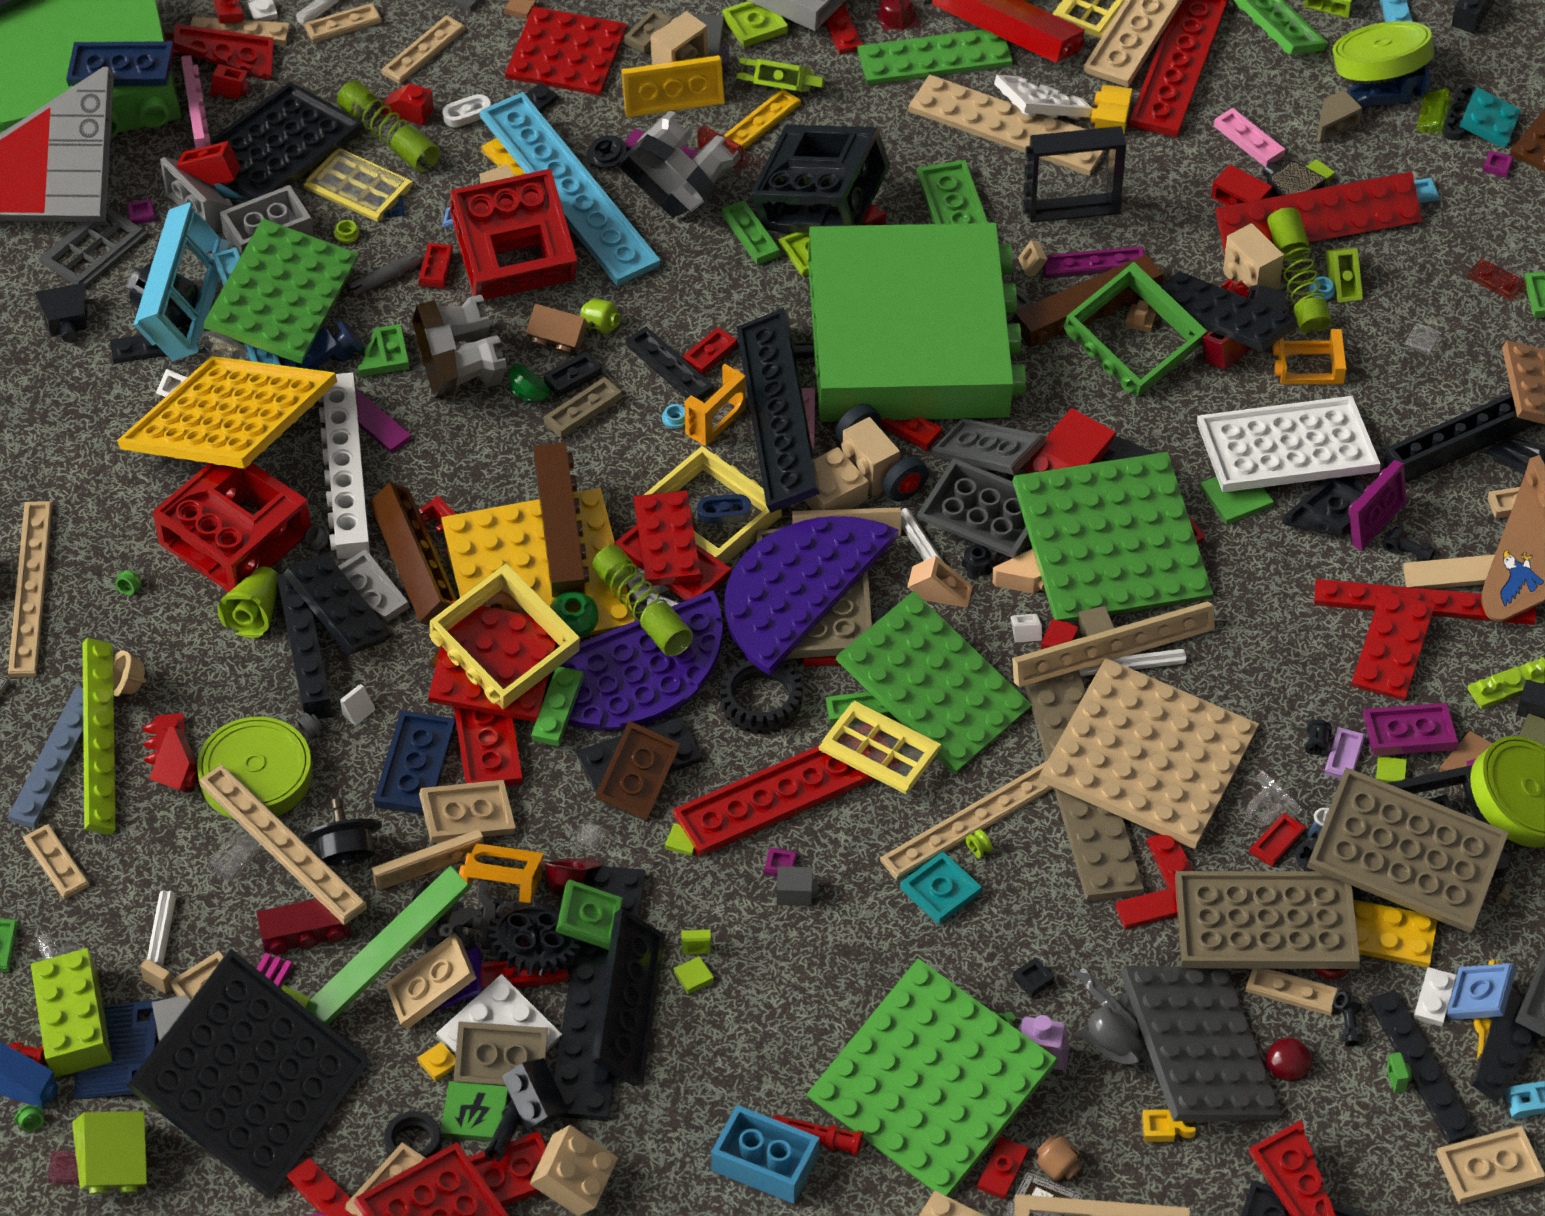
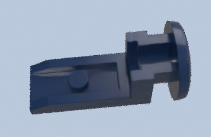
(1392, 92)
(327, 345)

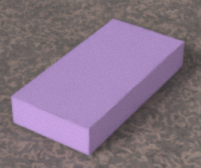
(1344, 752)

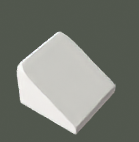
(169, 382)
(1026, 628)
(357, 705)

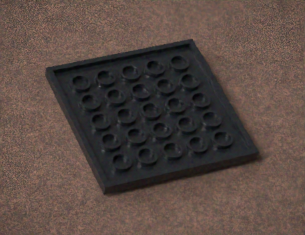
(248, 1073)

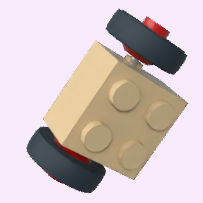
(877, 455)

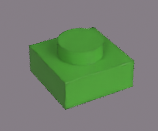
(1398, 1072)

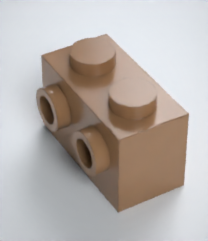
(556, 328)

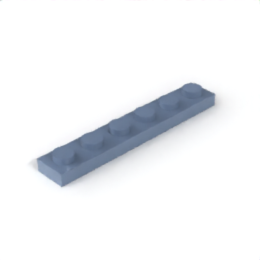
(50, 764)

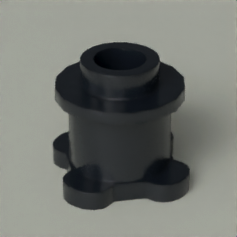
(976, 561)

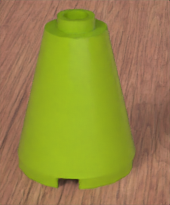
(250, 603)

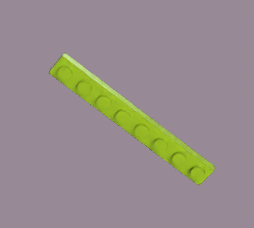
(98, 737)

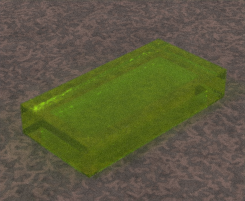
(1433, 111)

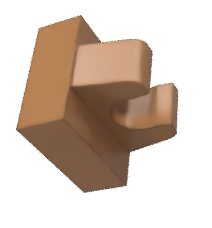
(1141, 317)

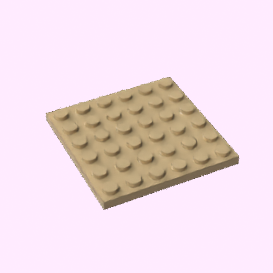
(1149, 753)

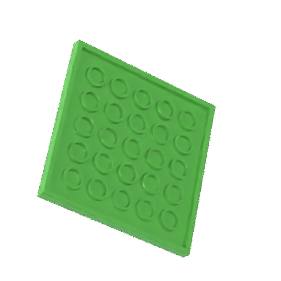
(1112, 536)
(932, 1078)

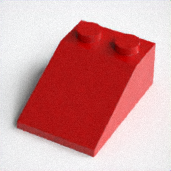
(1072, 443)

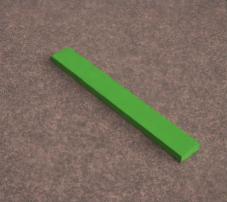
(388, 946)

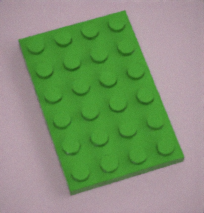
(281, 291)
(933, 681)

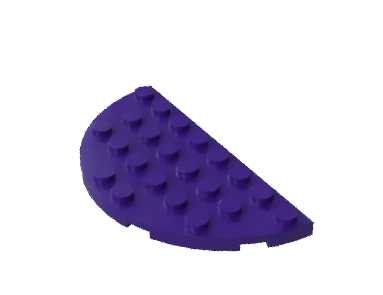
(795, 580)
(634, 679)

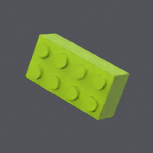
(71, 1013)

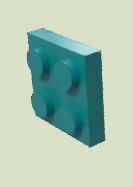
(1490, 117)
(940, 888)

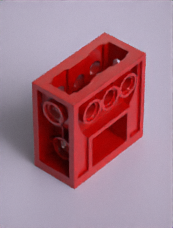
(508, 218)
(220, 537)

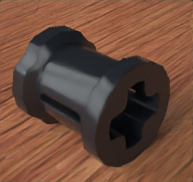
(1318, 738)

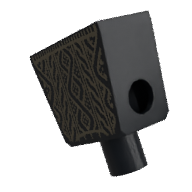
(1292, 178)

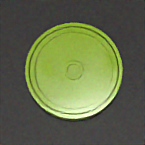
(1383, 50)
(264, 757)
(1511, 788)

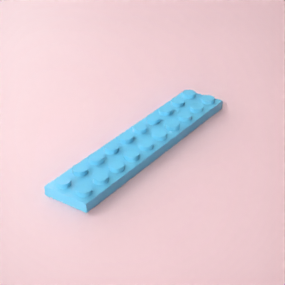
(584, 203)

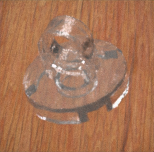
(222, 346)
(1274, 798)

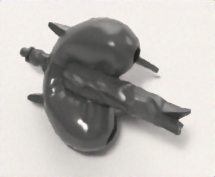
(1114, 1025)

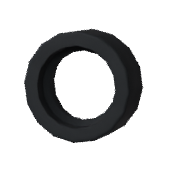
(413, 1119)

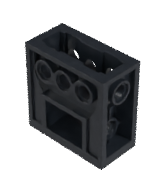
(822, 171)

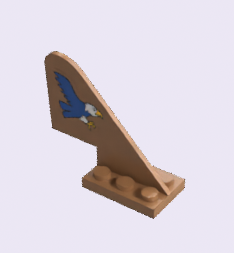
(1518, 567)

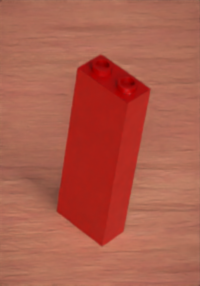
(1021, 25)

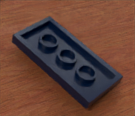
(129, 61)
(414, 760)

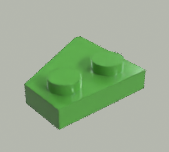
(385, 352)

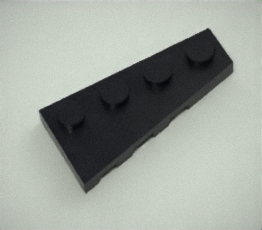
(1504, 1051)

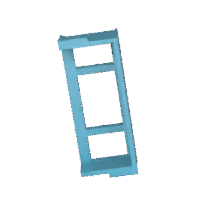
(181, 227)

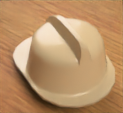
(127, 674)

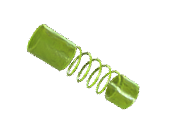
(407, 140)
(1292, 241)
(657, 619)

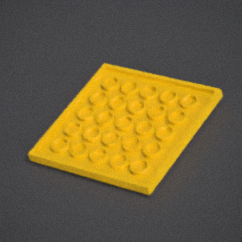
(227, 411)
(514, 535)

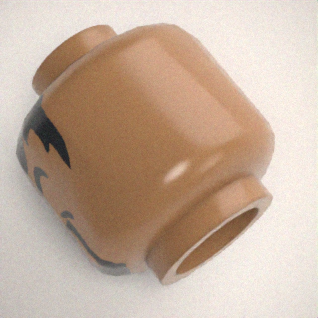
(1059, 1158)

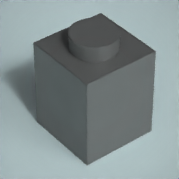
(796, 886)

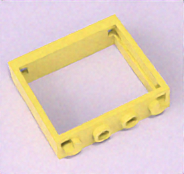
(734, 480)
(514, 585)

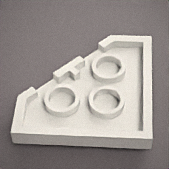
(1041, 100)
(498, 1005)

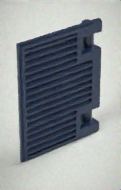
(129, 1046)

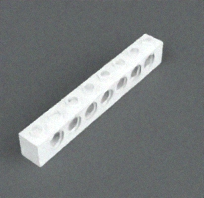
(345, 469)

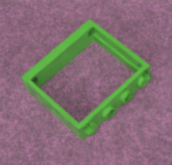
(1160, 302)

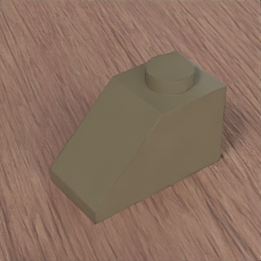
(1337, 115)

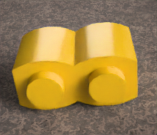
(1112, 108)

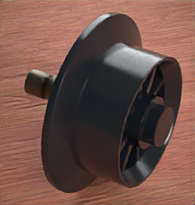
(343, 840)

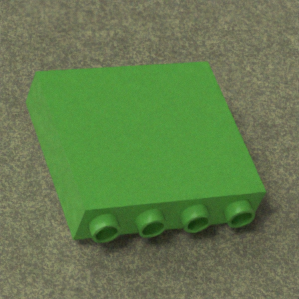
(39, 46)
(914, 321)

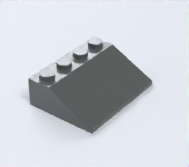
(977, 508)

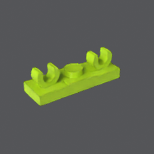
(1506, 683)

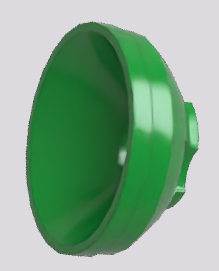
(527, 384)
(580, 622)

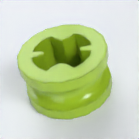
(979, 843)

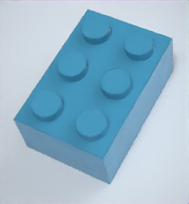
(765, 1154)

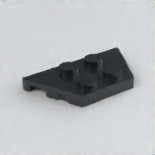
(1326, 507)

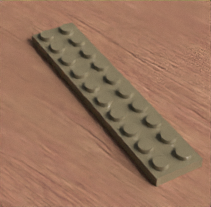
(1095, 835)

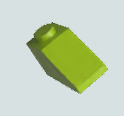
(1345, 273)

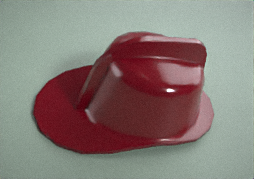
(897, 15)
(561, 870)

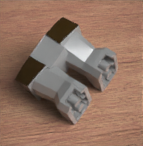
(452, 364)

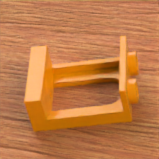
(1333, 346)
(699, 414)
(527, 878)

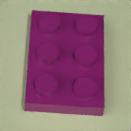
(1377, 505)
(1410, 729)

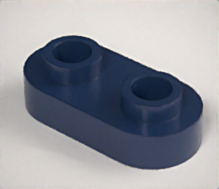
(724, 509)

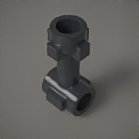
(1397, 539)
(1350, 1006)

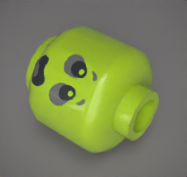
(601, 316)

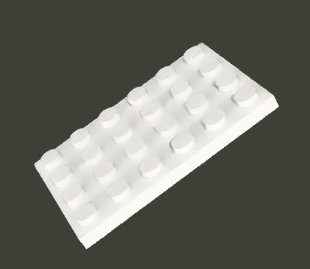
(1288, 444)

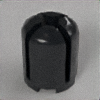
(173, 312)

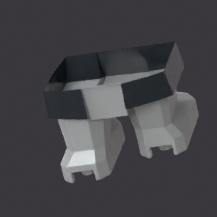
(676, 179)

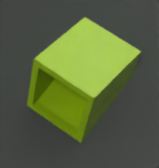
(110, 1151)

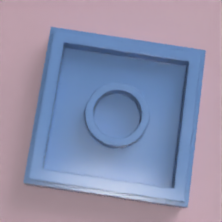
(1481, 991)

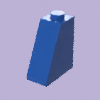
(25, 1078)

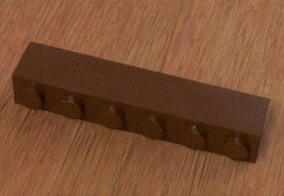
(1048, 316)
(559, 518)
(412, 551)

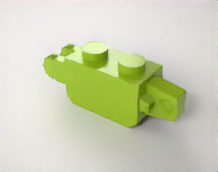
(781, 75)

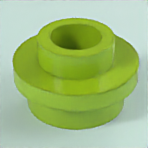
(346, 226)

